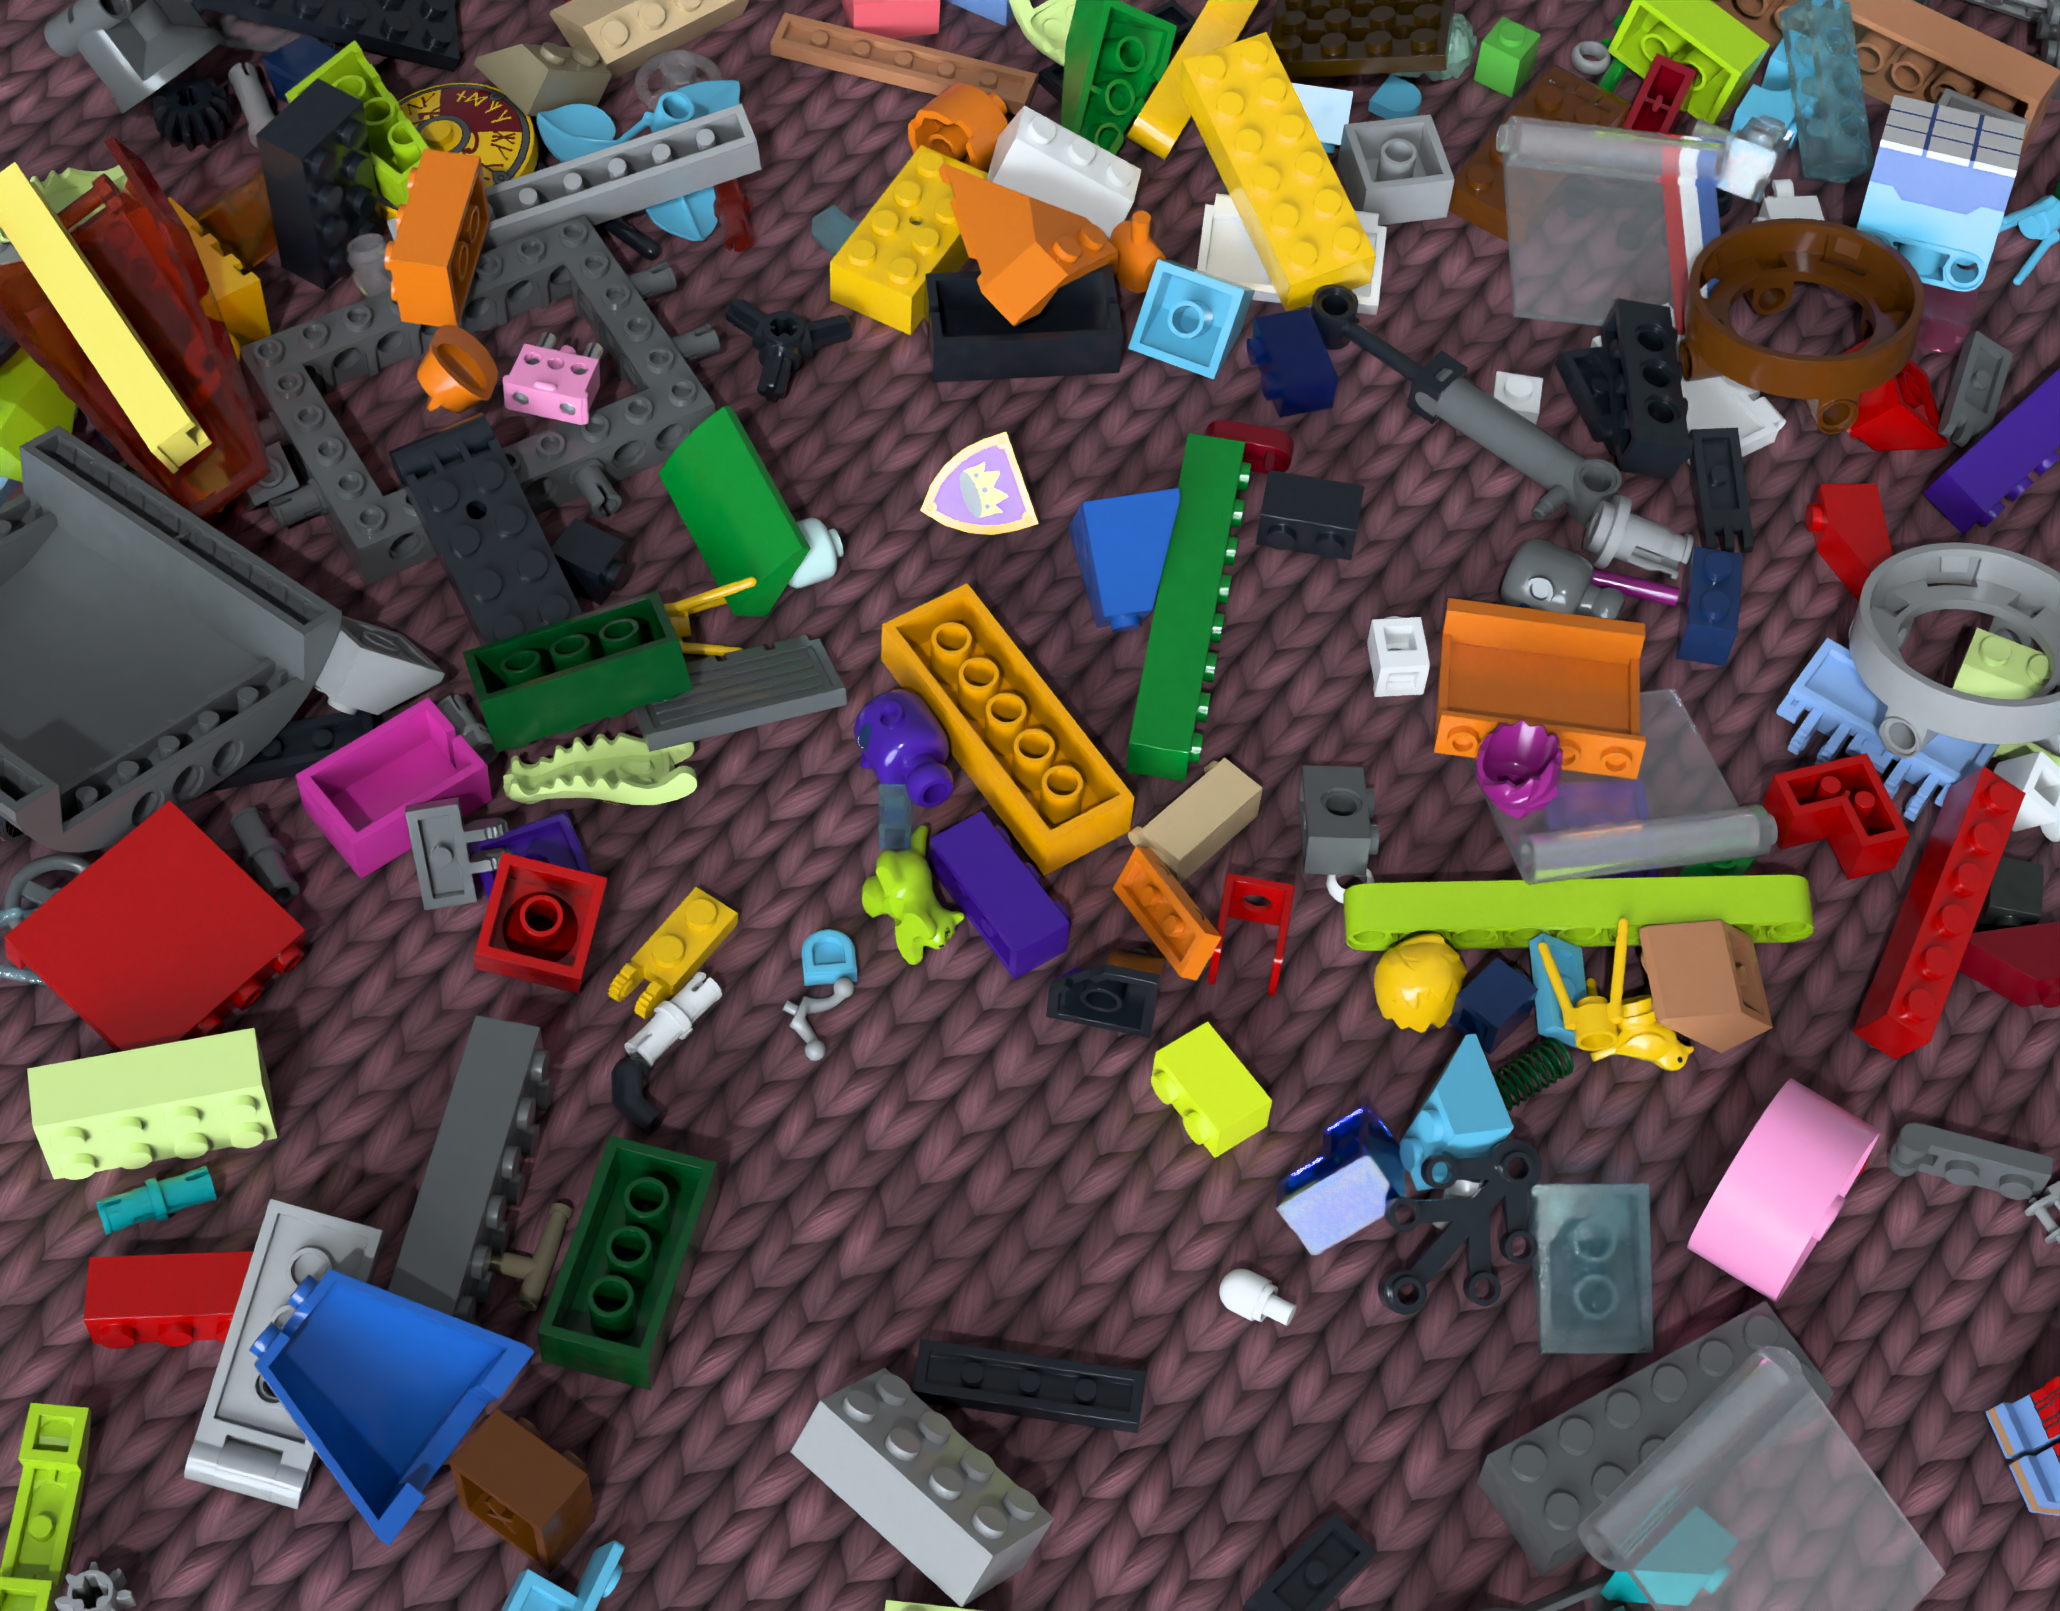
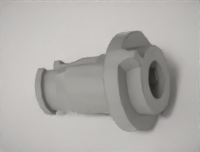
(1633, 539)

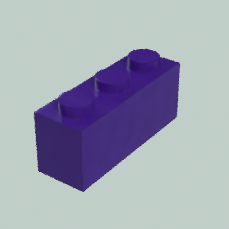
(999, 894)

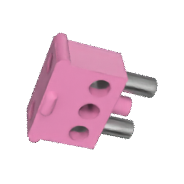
(554, 381)

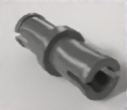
(264, 855)

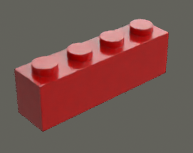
(163, 1297)

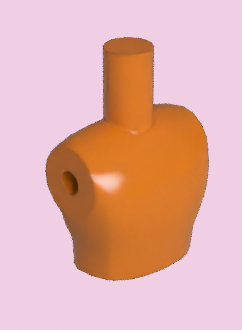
(1136, 252)

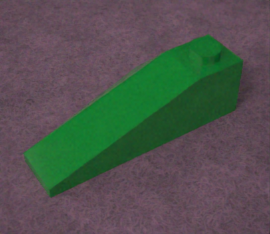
(1110, 67)

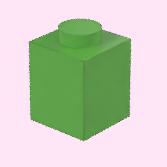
(1507, 57)

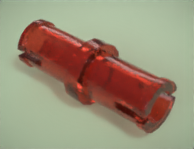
(732, 210)

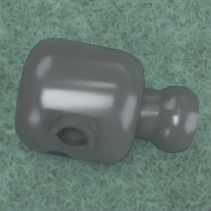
(1557, 581)

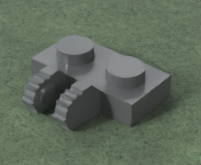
(443, 852)

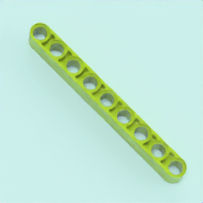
(1572, 910)

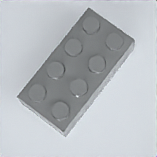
(922, 1485)

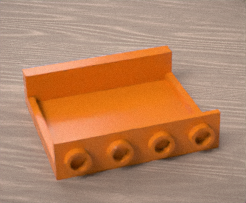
(1544, 670)

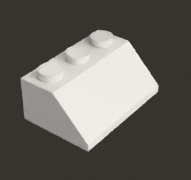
(1063, 170)

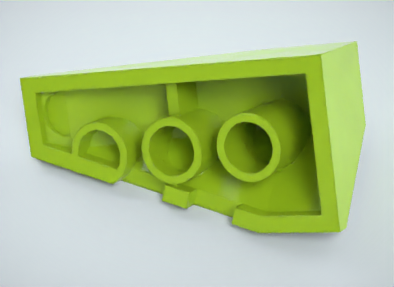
(28, 409)

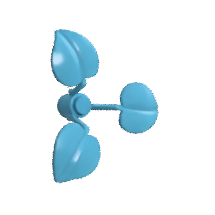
(584, 129)

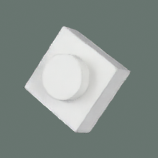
(1519, 393)

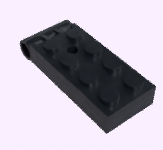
(494, 563)

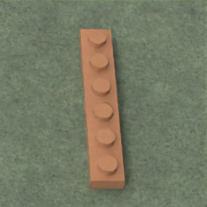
(896, 61)

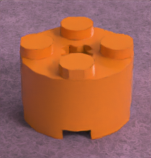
(960, 125)

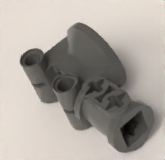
(133, 42)

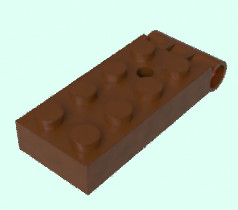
(1557, 96)

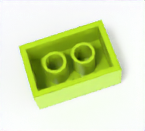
(1698, 37)

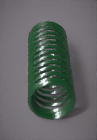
(1547, 1056)

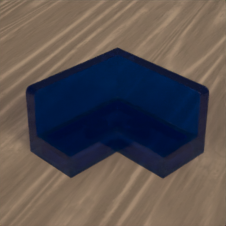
(1345, 1184)

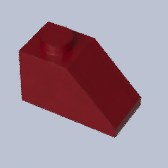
(2017, 963)

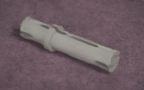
(251, 98)

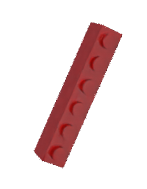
(1939, 914)

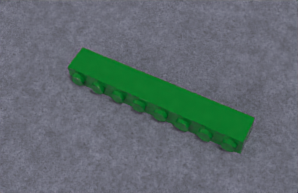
(1185, 610)

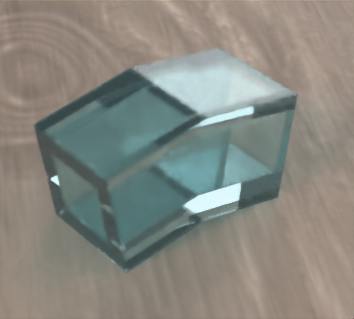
(832, 229)
(894, 817)

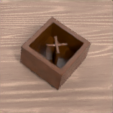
(524, 1488)

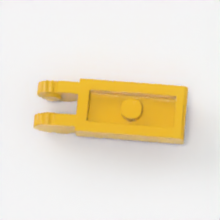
(675, 951)

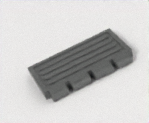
(745, 692)

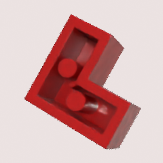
(1839, 804)

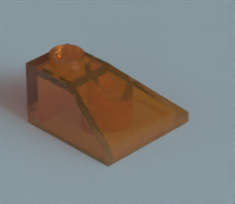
(241, 219)

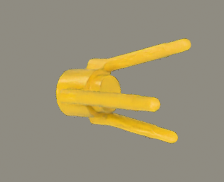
(679, 612)
(1593, 1018)

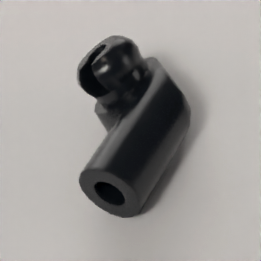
(627, 1094)

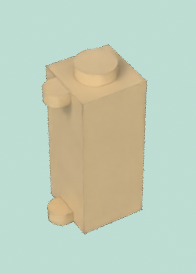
(1201, 819)

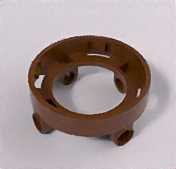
(1763, 264)

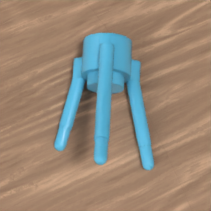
(2036, 221)

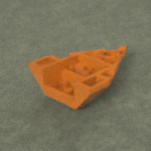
(1023, 244)

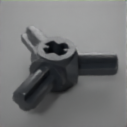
(784, 341)

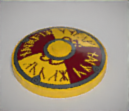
(476, 123)

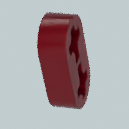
(1263, 447)

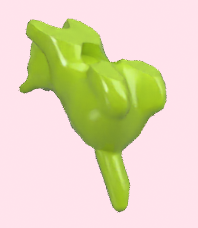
(906, 894)

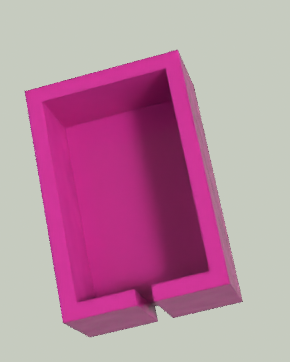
(365, 786)

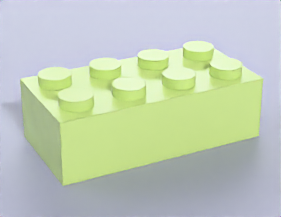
(152, 1104)

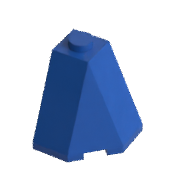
(1123, 553)

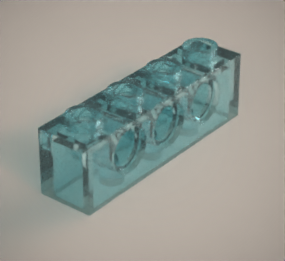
(1826, 90)

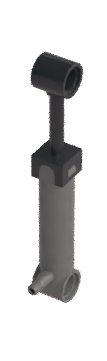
(1445, 393)

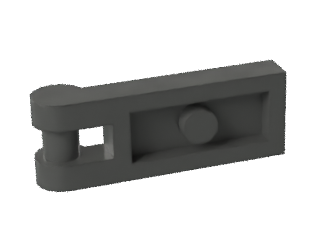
(1969, 1161)

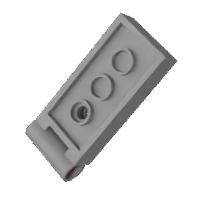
(245, 1432)

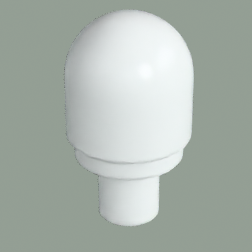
(1254, 1297)

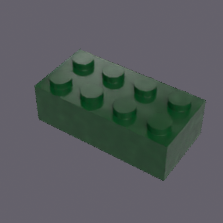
(577, 671)
(629, 1262)

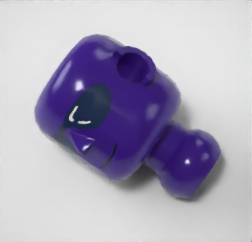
(905, 746)

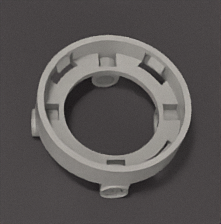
(2003, 584)

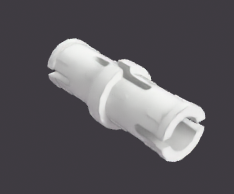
(674, 1019)

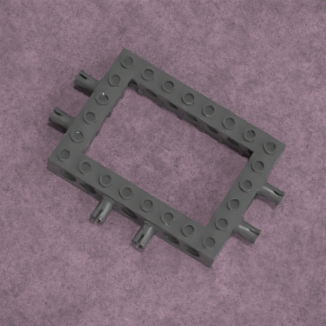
(553, 466)

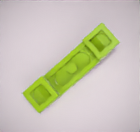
(45, 1506)

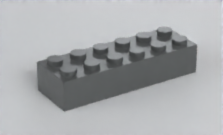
(475, 1170)
(1575, 1461)

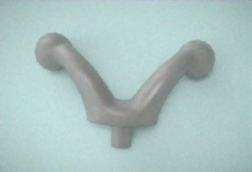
(814, 1048)

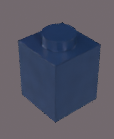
(1494, 1004)

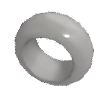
(1590, 67)

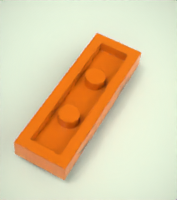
(1167, 913)

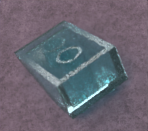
(1592, 1267)

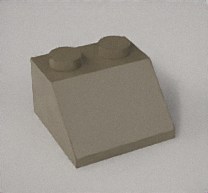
(546, 75)

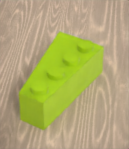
(392, 136)

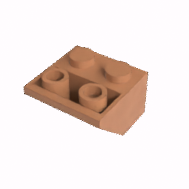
(1705, 982)

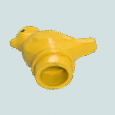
(1645, 1038)

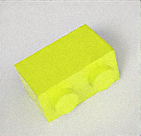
(1210, 1090)

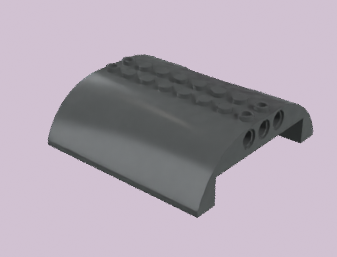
(134, 649)

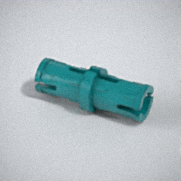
(156, 1200)

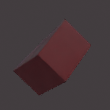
(1662, 97)

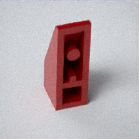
(1849, 531)

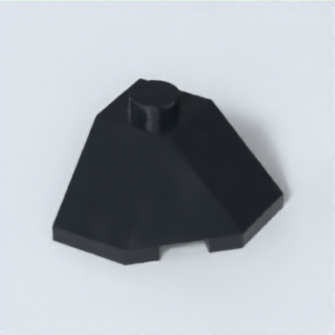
(1110, 992)

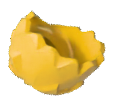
(1419, 982)

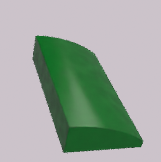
(734, 512)

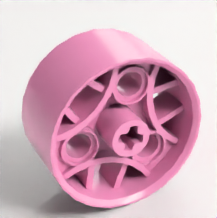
(1783, 1189)

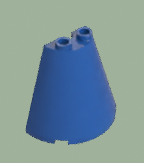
(381, 1387)

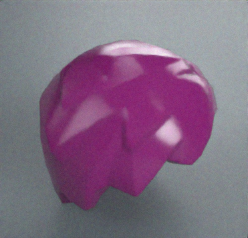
(1519, 768)

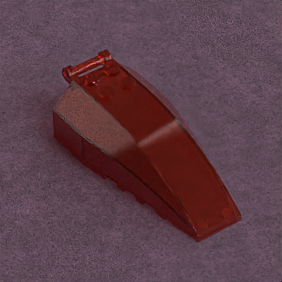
(165, 293)

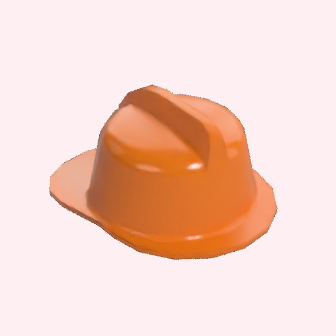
(456, 371)

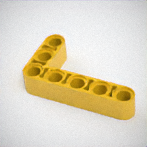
(1165, 110)

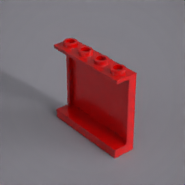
(158, 937)

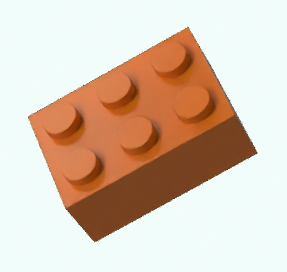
(438, 238)

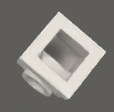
(1398, 656)

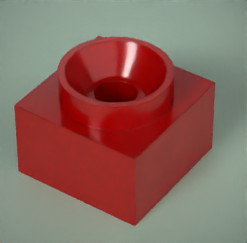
(533, 889)

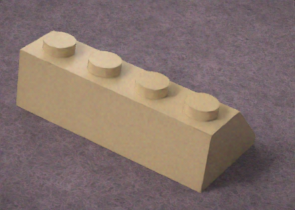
(635, 30)

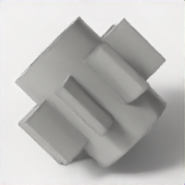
(93, 1584)

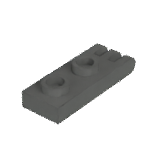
(1975, 390)

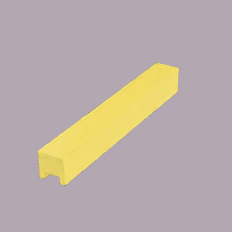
(98, 322)

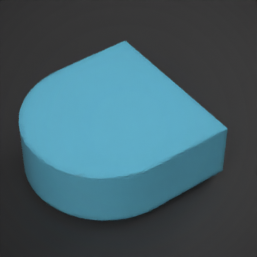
(1395, 99)
(828, 957)

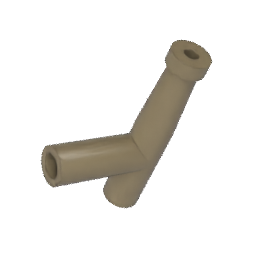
(538, 1268)

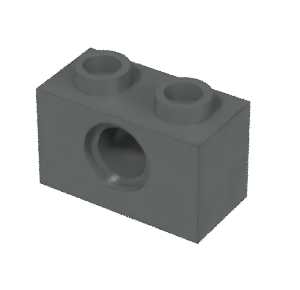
(1335, 820)

